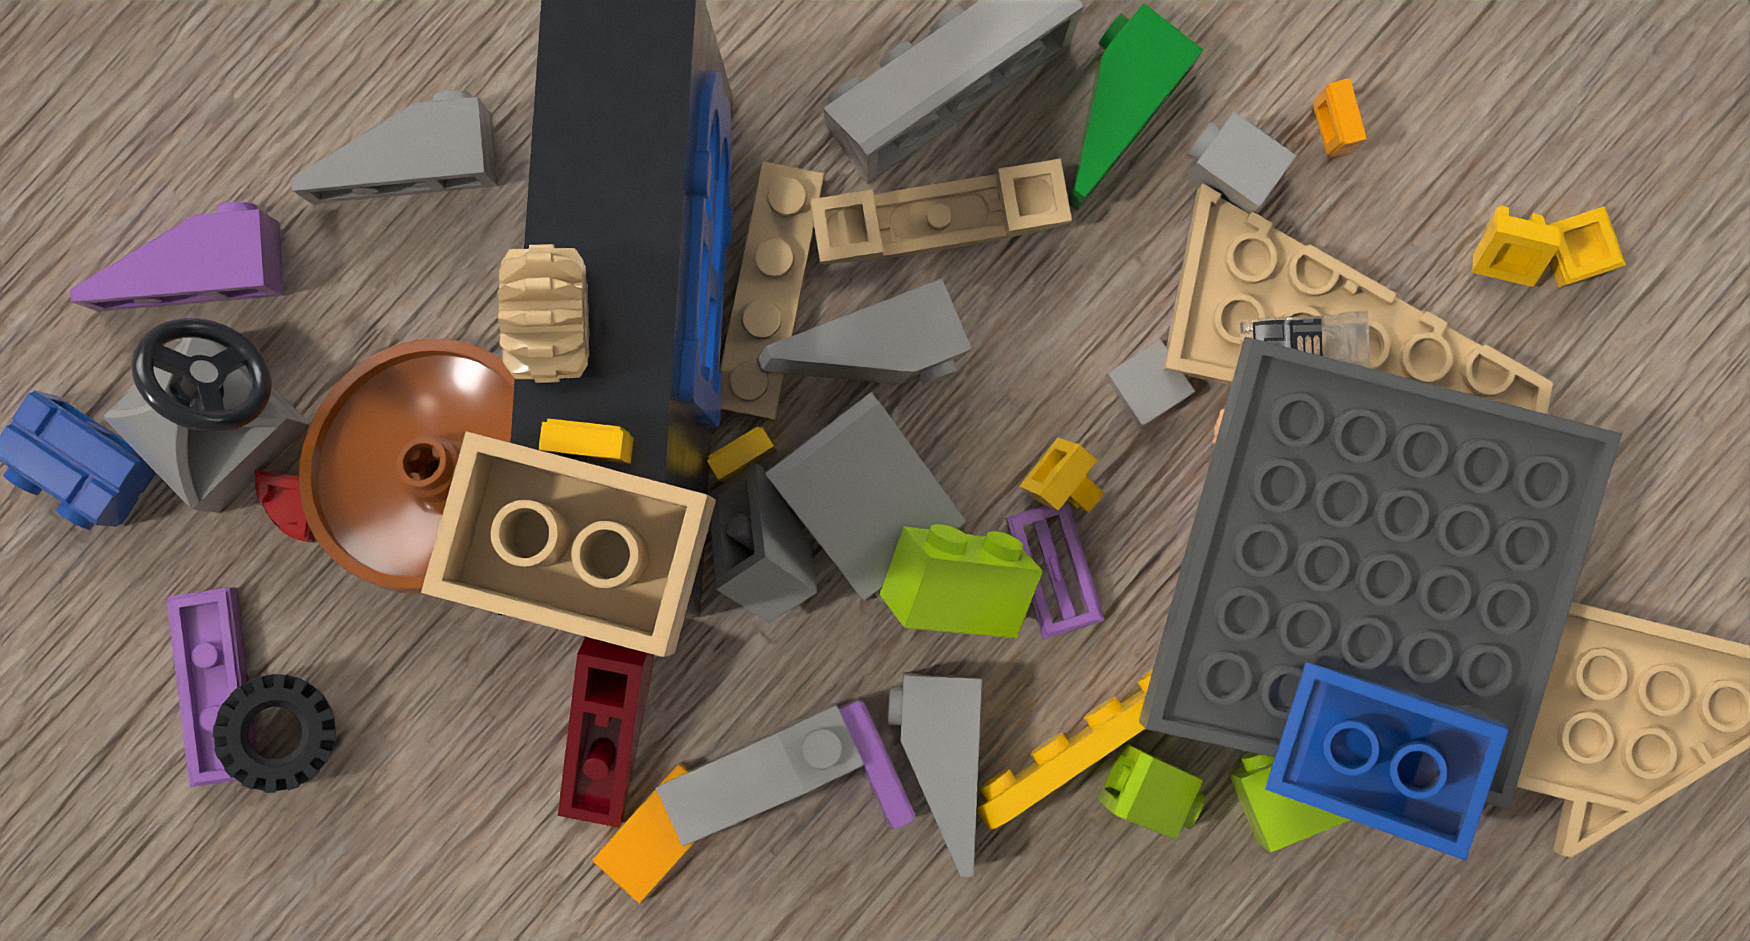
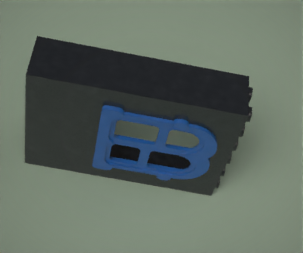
(639, 183)

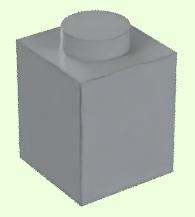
(1239, 162)

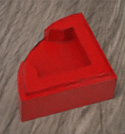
(283, 503)

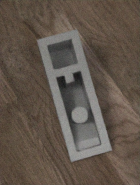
(416, 151)
(882, 343)
(941, 741)
(760, 775)

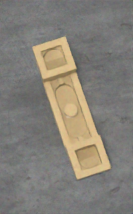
(941, 214)

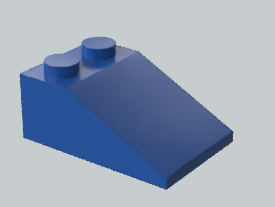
(1387, 759)

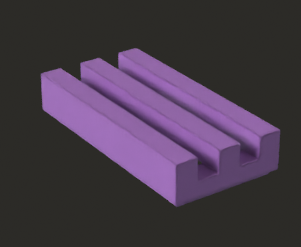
(1069, 619)
(877, 765)

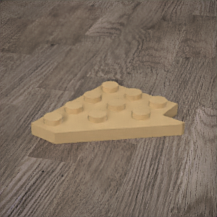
(1632, 719)

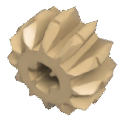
(544, 313)

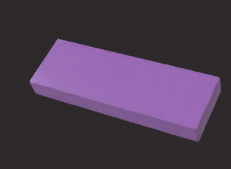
(207, 669)

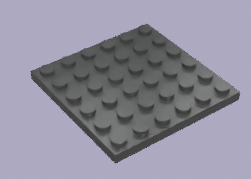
(1379, 540)

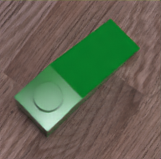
(1133, 80)

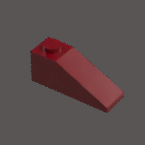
(603, 731)

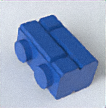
(73, 460)

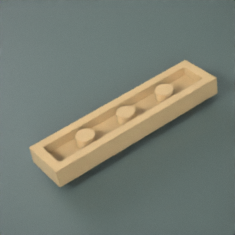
(768, 287)

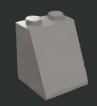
(859, 489)

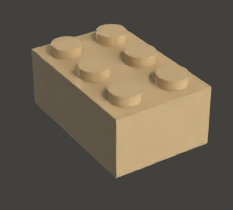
(569, 545)

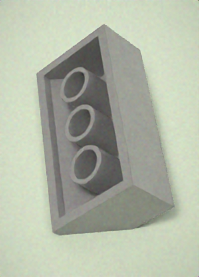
(944, 77)

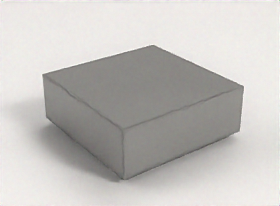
(1146, 386)

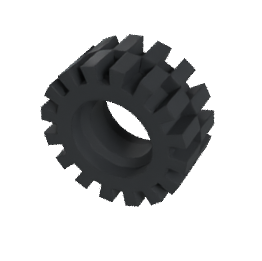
(266, 773)

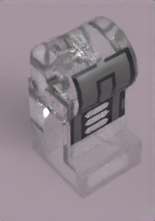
(1332, 336)

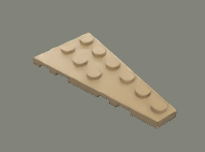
(1248, 270)

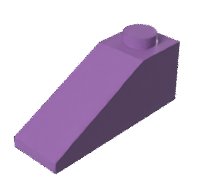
(197, 261)

